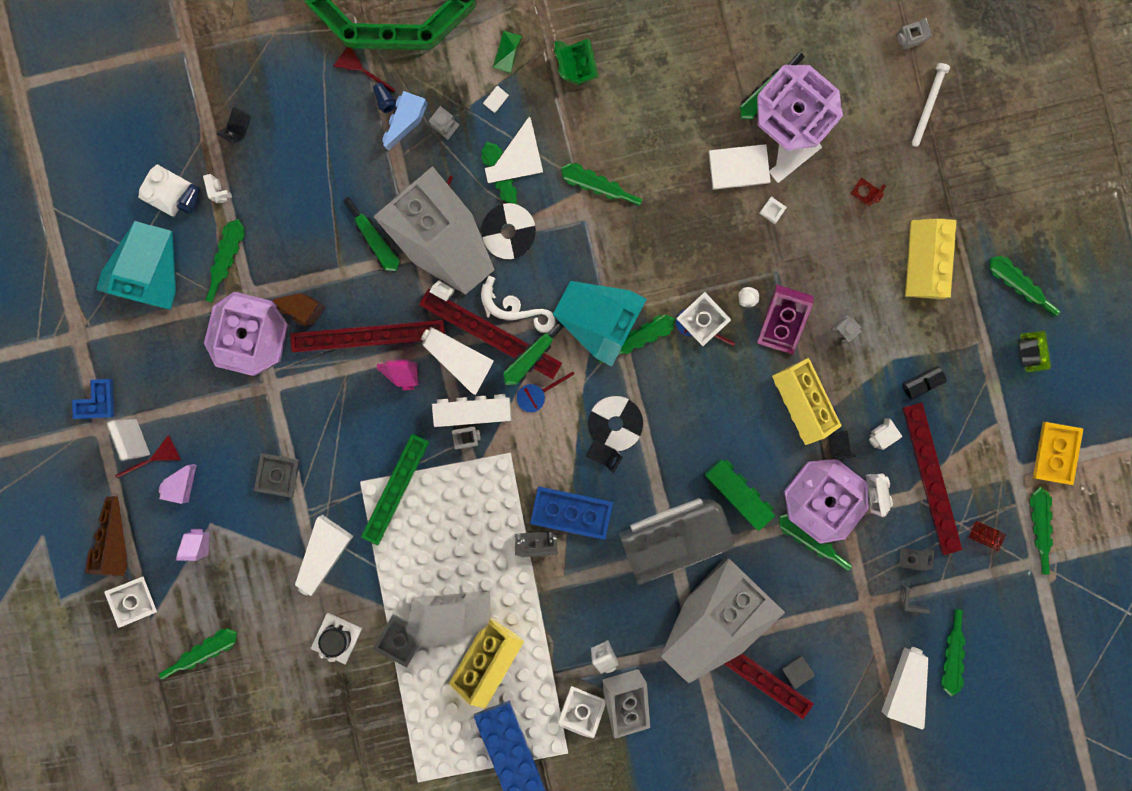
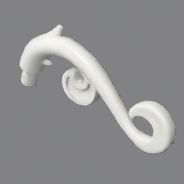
(514, 314)

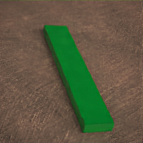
(395, 489)

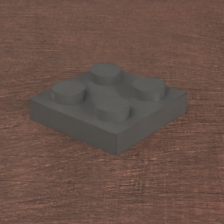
(277, 475)
(396, 642)

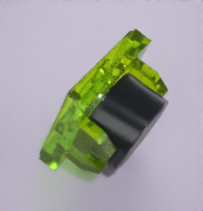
(1034, 351)

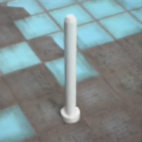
(942, 69)

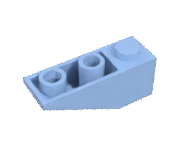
(407, 116)

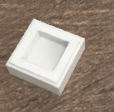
(773, 210)
(442, 290)

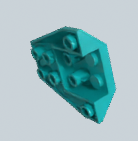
(142, 267)
(599, 317)

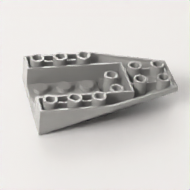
(437, 232)
(448, 617)
(718, 622)

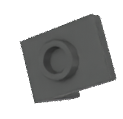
(916, 559)
(912, 609)

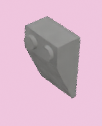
(627, 703)

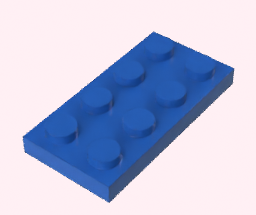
(571, 512)

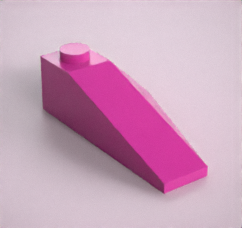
(401, 373)

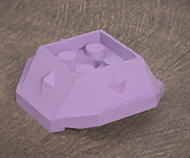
(812, 93)
(264, 338)
(807, 496)

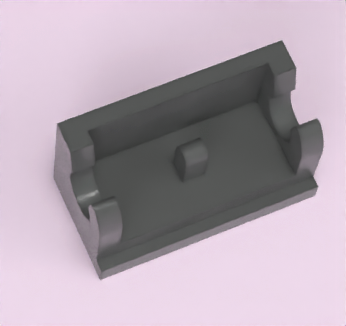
(535, 544)

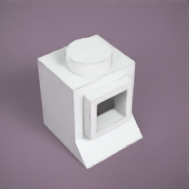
(884, 435)

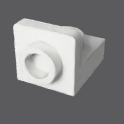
(213, 186)

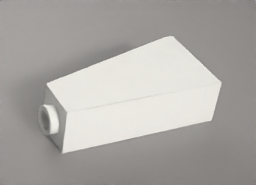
(459, 359)
(323, 551)
(908, 689)

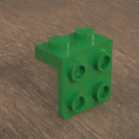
(576, 61)

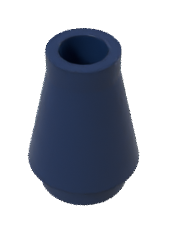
(384, 99)
(188, 199)

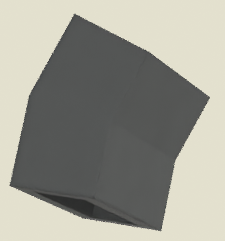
(798, 672)

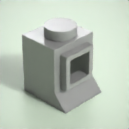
(905, 38)
(443, 123)
(848, 328)
(457, 439)

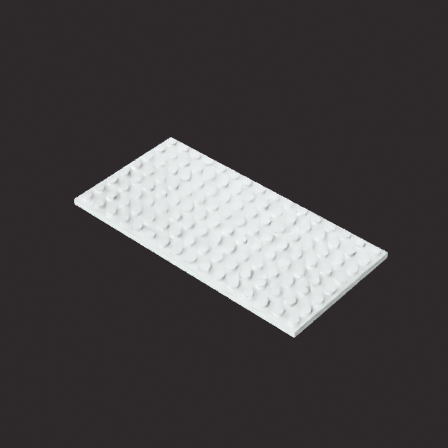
(459, 538)

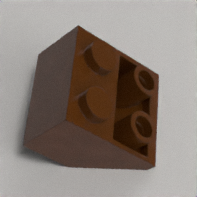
(301, 306)

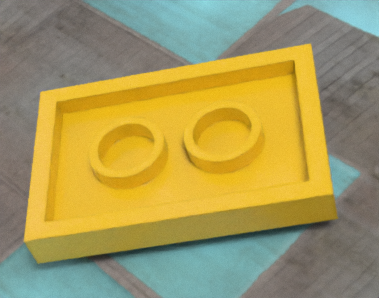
(1058, 453)

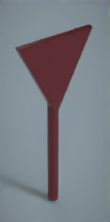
(350, 61)
(165, 452)

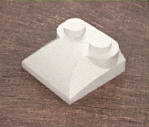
(163, 189)
(703, 319)
(878, 494)
(130, 602)
(581, 712)

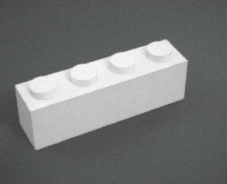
(471, 412)

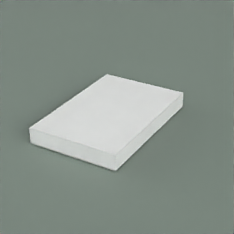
(739, 167)
(128, 439)

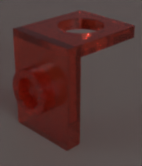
(874, 195)
(987, 536)

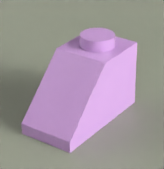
(178, 485)
(194, 545)

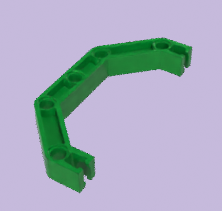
(404, 35)

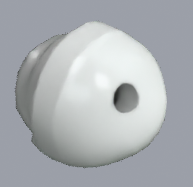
(748, 297)

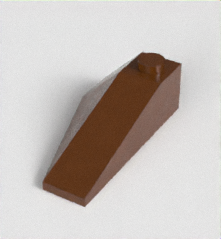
(109, 550)

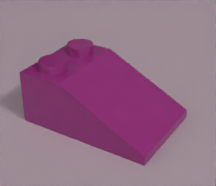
(785, 319)

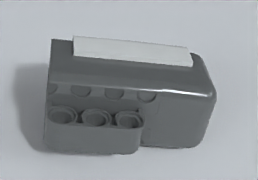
(676, 539)

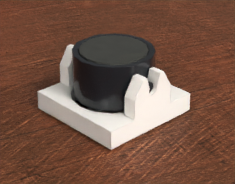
(334, 640)

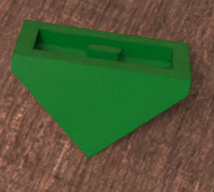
(507, 52)

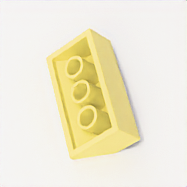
(930, 258)
(807, 401)
(486, 664)

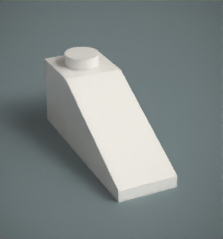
(604, 657)

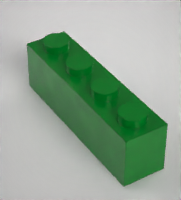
(736, 491)

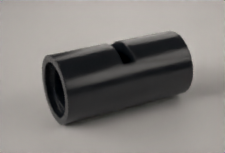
(924, 382)

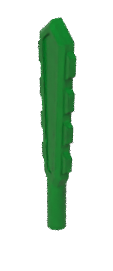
(490, 157)
(587, 179)
(228, 247)
(1013, 276)
(648, 333)
(1041, 515)
(822, 549)
(211, 647)
(953, 666)

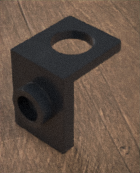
(236, 126)
(840, 445)
(604, 455)

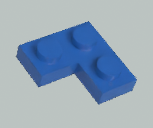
(101, 402)

